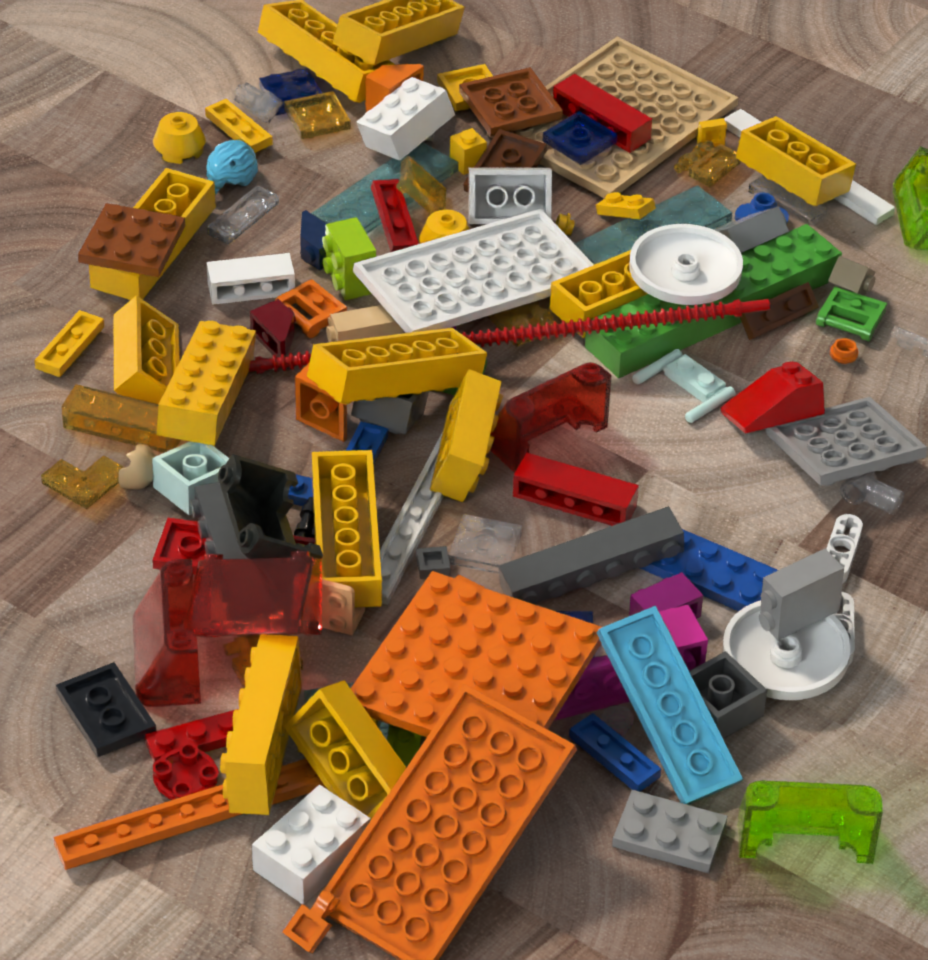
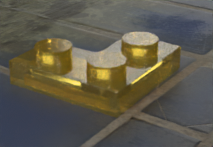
(83, 486)

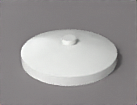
(686, 264)
(795, 665)

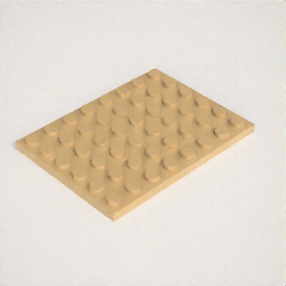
(652, 86)

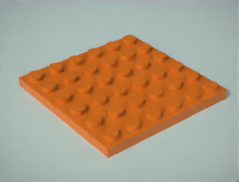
(476, 638)

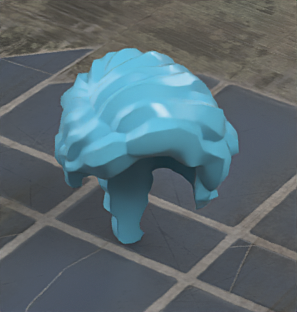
(231, 163)

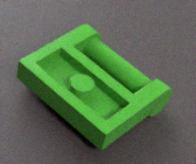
(853, 307)

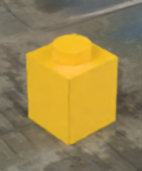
(467, 149)

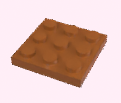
(510, 101)
(132, 240)

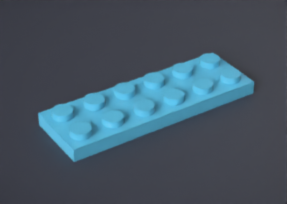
(669, 706)

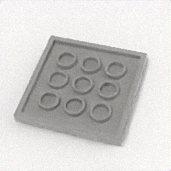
(848, 442)

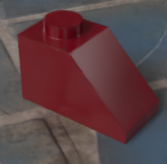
(274, 326)

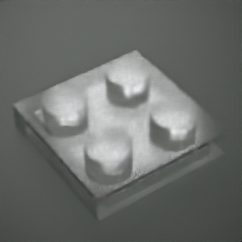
(484, 543)

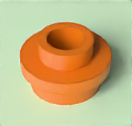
(844, 351)

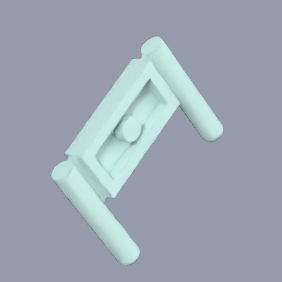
(692, 378)

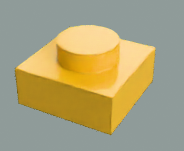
(712, 130)

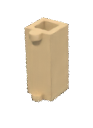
(361, 324)

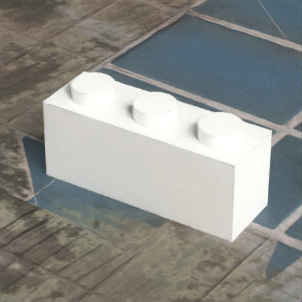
(250, 278)

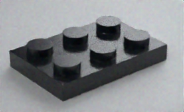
(105, 709)

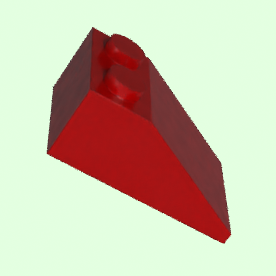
(777, 398)

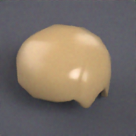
(140, 471)

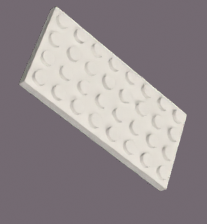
(472, 272)

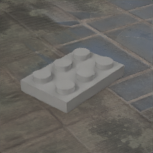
(670, 831)

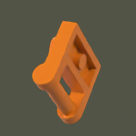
(315, 302)

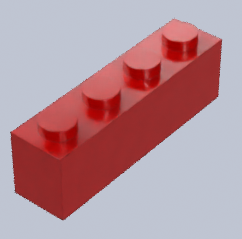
(580, 95)
(574, 490)

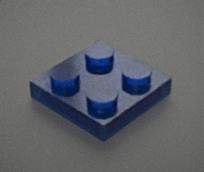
(290, 85)
(579, 137)

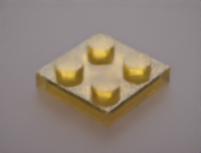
(317, 115)

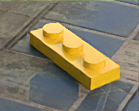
(238, 125)
(69, 343)

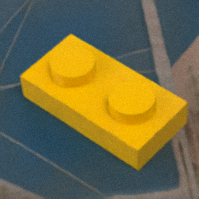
(625, 206)

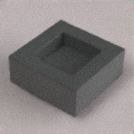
(433, 559)

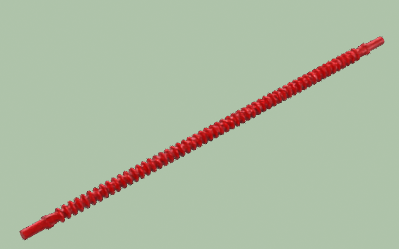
(735, 308)

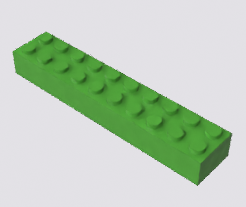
(767, 272)

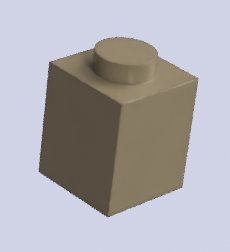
(852, 276)

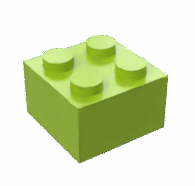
(345, 245)

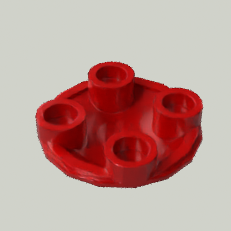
(184, 772)

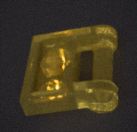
(421, 186)

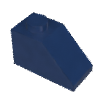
(311, 240)

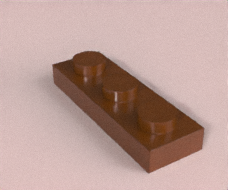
(782, 310)

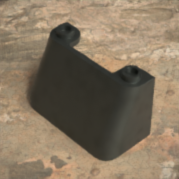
(258, 508)

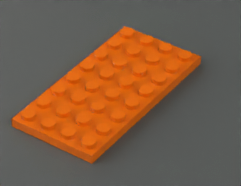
(446, 827)

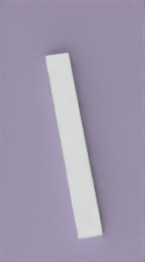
(857, 199)
(409, 528)

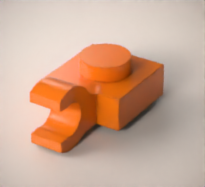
(309, 925)

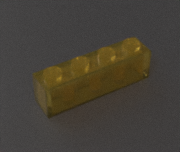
(114, 418)

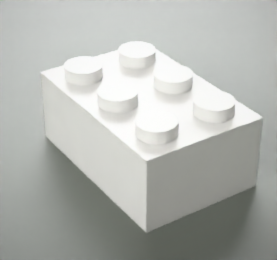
(405, 118)
(507, 193)
(308, 844)

